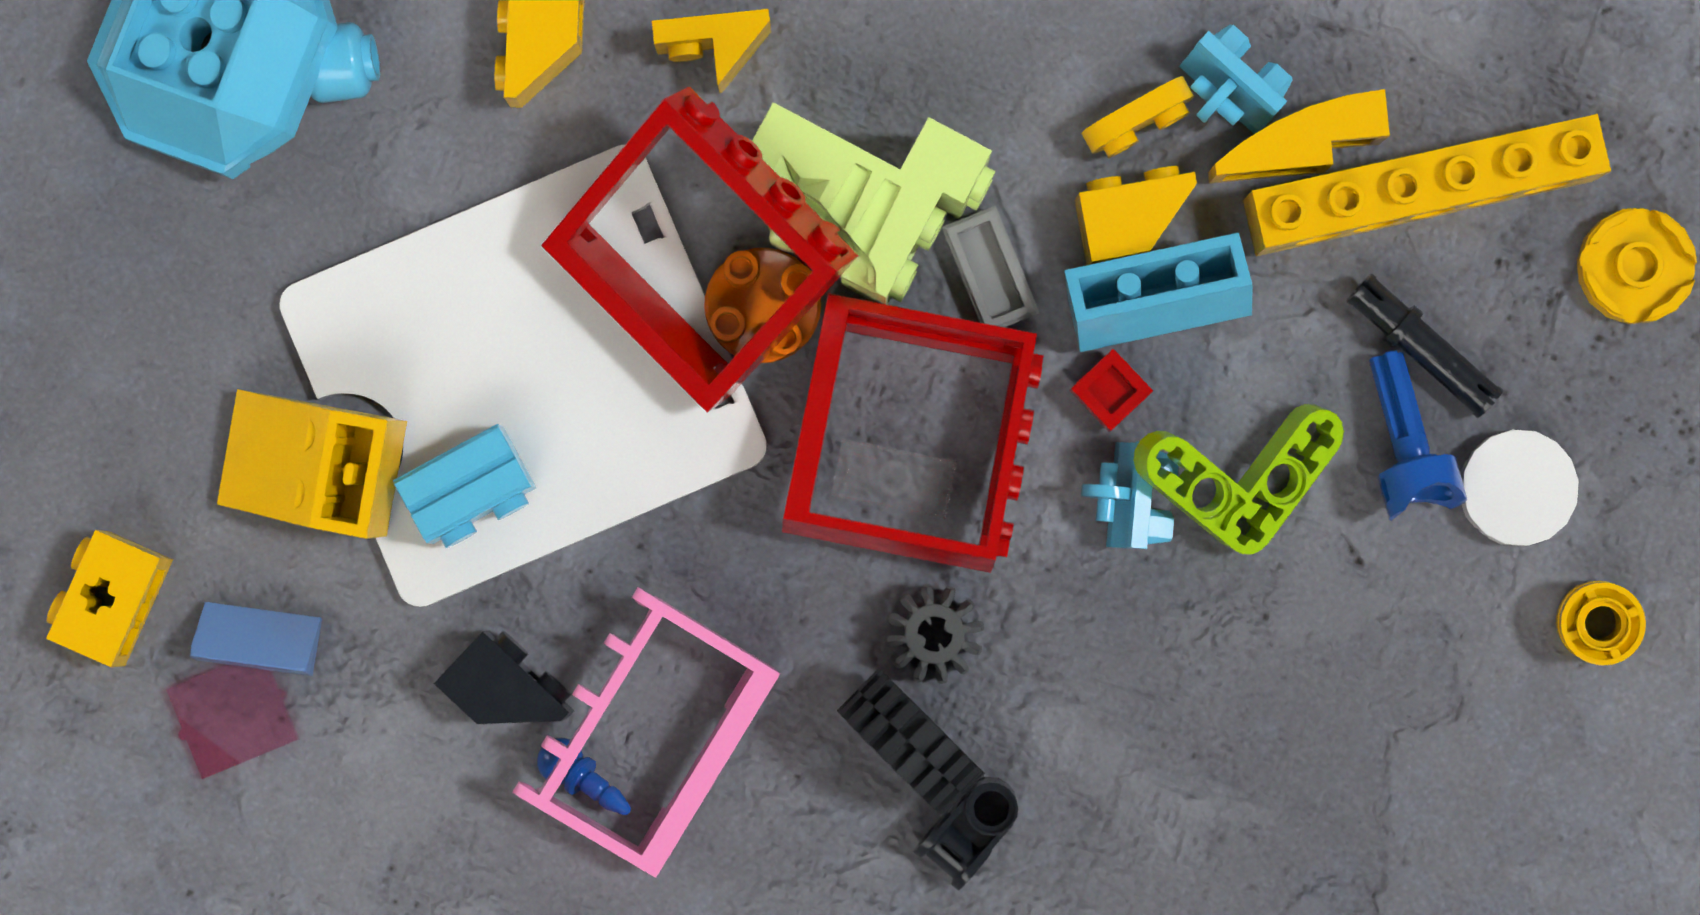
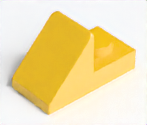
(731, 35)

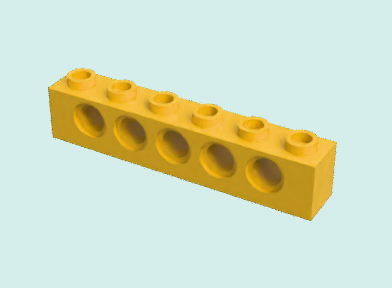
(1426, 185)

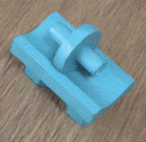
(1231, 84)
(1126, 501)

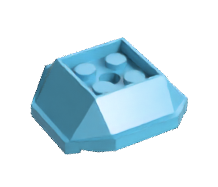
(216, 102)

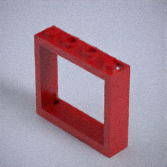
(640, 308)
(932, 331)

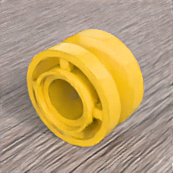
(1624, 638)

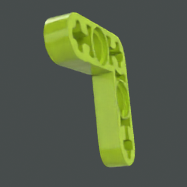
(1235, 499)

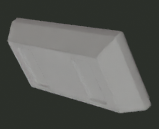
(990, 269)

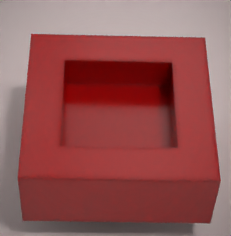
(1111, 390)

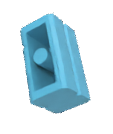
(465, 486)

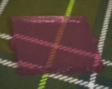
(231, 716)

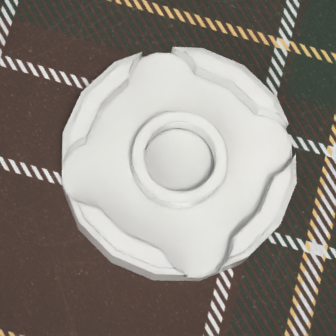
(1519, 487)

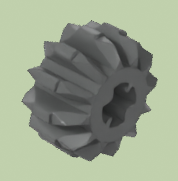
(951, 625)

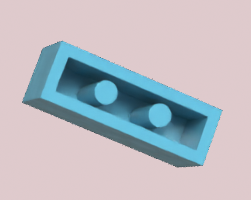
(1159, 292)

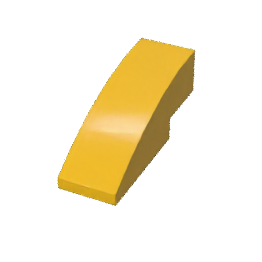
(1306, 139)

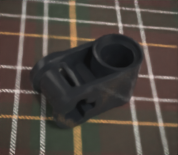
(968, 833)

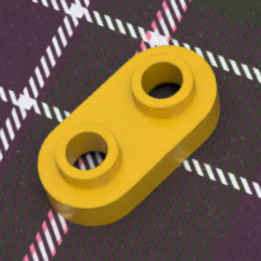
(1118, 129)

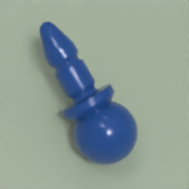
(583, 778)

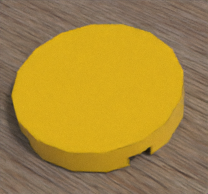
(1636, 265)

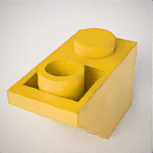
(539, 45)
(1129, 217)

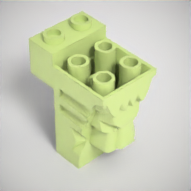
(877, 206)

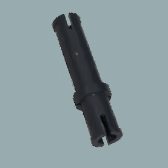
(1424, 345)

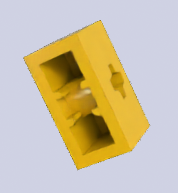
(132, 577)

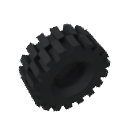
(910, 742)

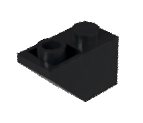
(498, 688)

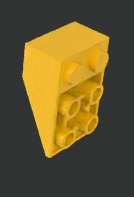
(312, 464)

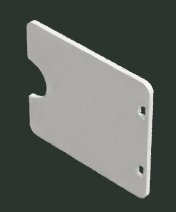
(490, 330)

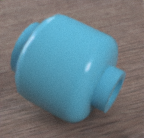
(347, 66)

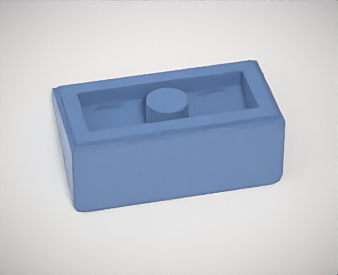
(256, 638)

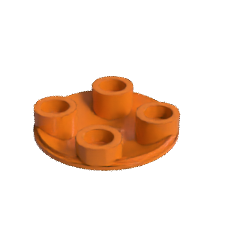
(748, 292)

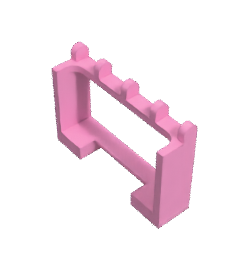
(674, 819)

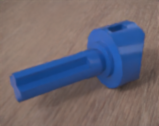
(1418, 473)

